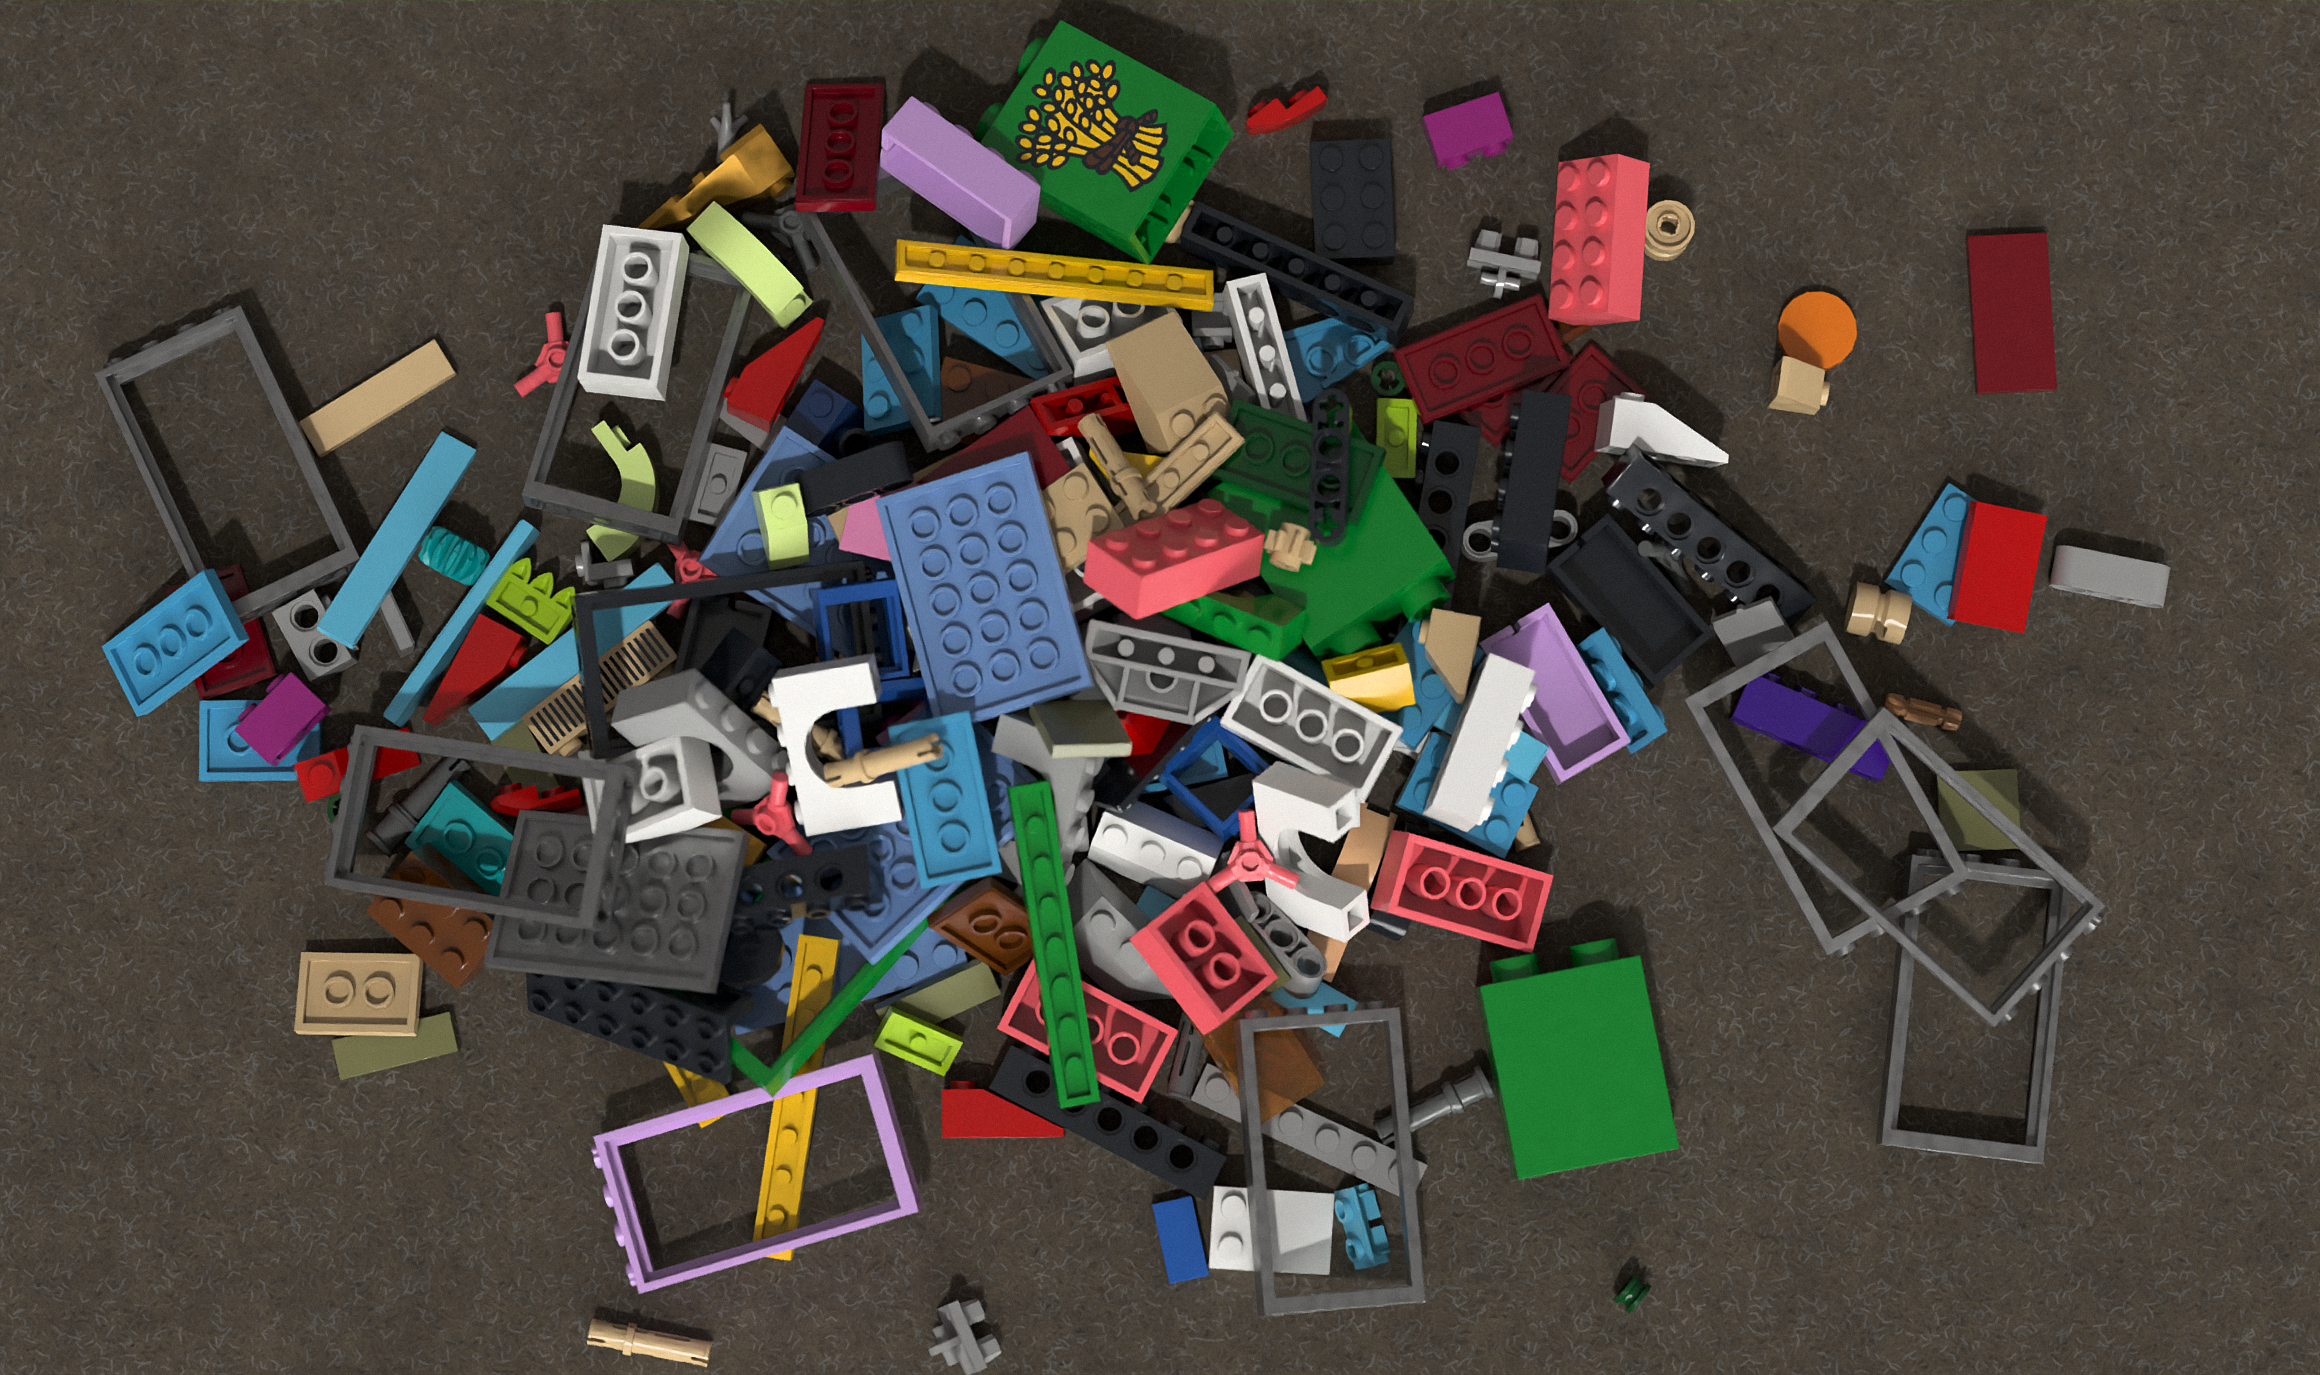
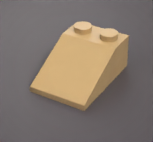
(1166, 382)

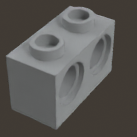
(308, 641)

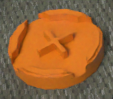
(1817, 329)

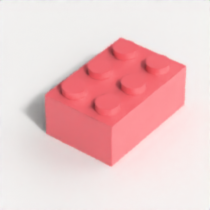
(1203, 958)

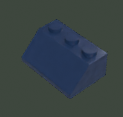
(822, 414)

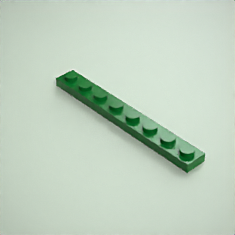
(1053, 943)

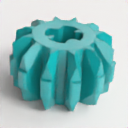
(453, 555)

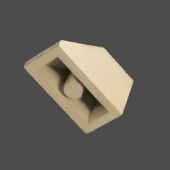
(1797, 387)
(1451, 648)

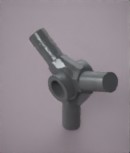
(788, 229)
(1661, 555)

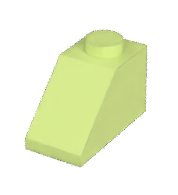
(782, 525)

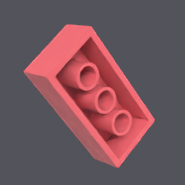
(1599, 240)
(1173, 558)
(1461, 891)
(1124, 1041)

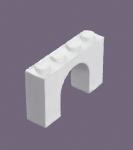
(802, 697)
(1299, 800)

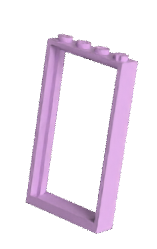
(629, 1228)

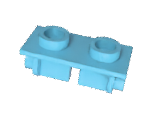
(1354, 1209)

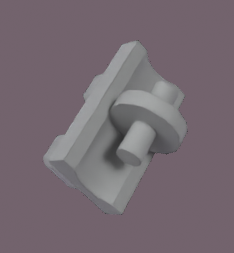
(1521, 264)
(957, 1340)

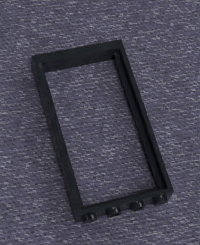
(863, 622)

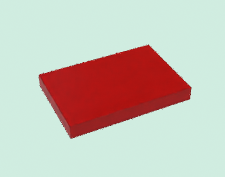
(1997, 566)

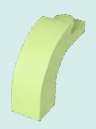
(750, 264)
(638, 490)

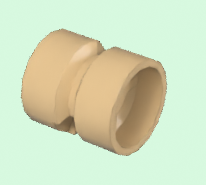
(1668, 230)
(1878, 613)

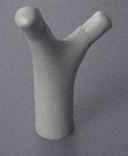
(726, 129)

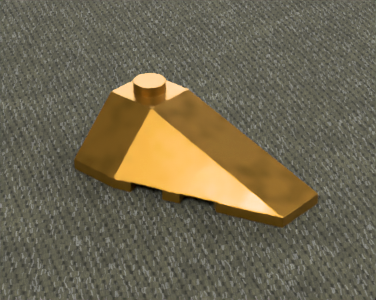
(747, 175)

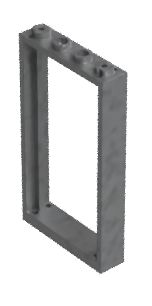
(187, 340)
(615, 515)
(605, 851)
(2005, 872)

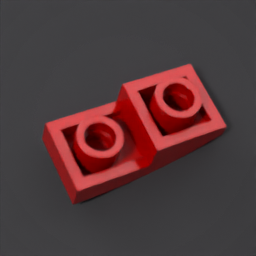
(1274, 117)
(515, 797)

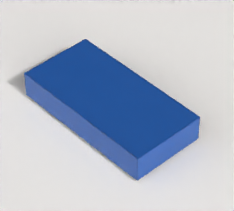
(1180, 1239)

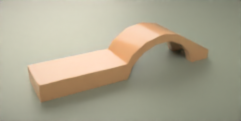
(1357, 866)

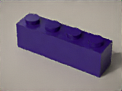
(1805, 723)

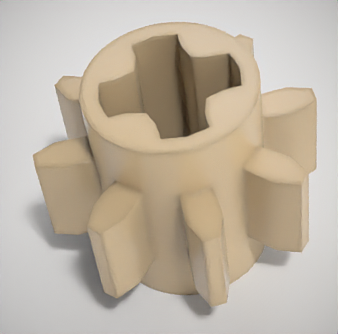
(1290, 547)

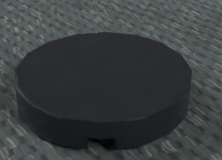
(752, 957)

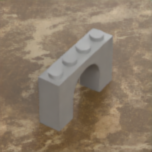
(695, 708)
(1068, 778)

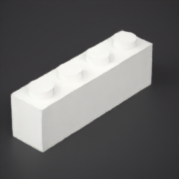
(1262, 345)

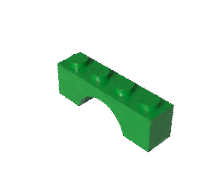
(1258, 624)

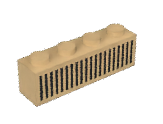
(633, 661)

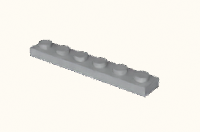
(1312, 1135)

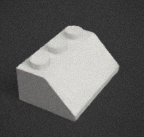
(1086, 325)
(1155, 849)

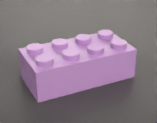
(959, 174)
(1568, 705)

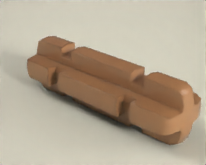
(1923, 712)

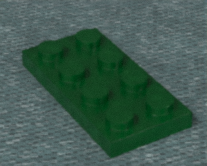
(1278, 460)

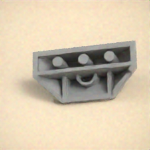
(1163, 672)
(1101, 928)

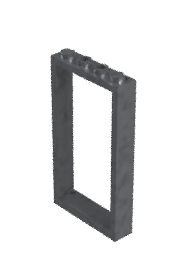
(980, 418)
(1911, 904)
(2056, 950)
(1254, 1161)

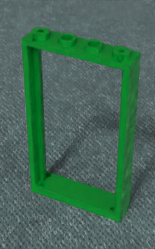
(827, 1020)

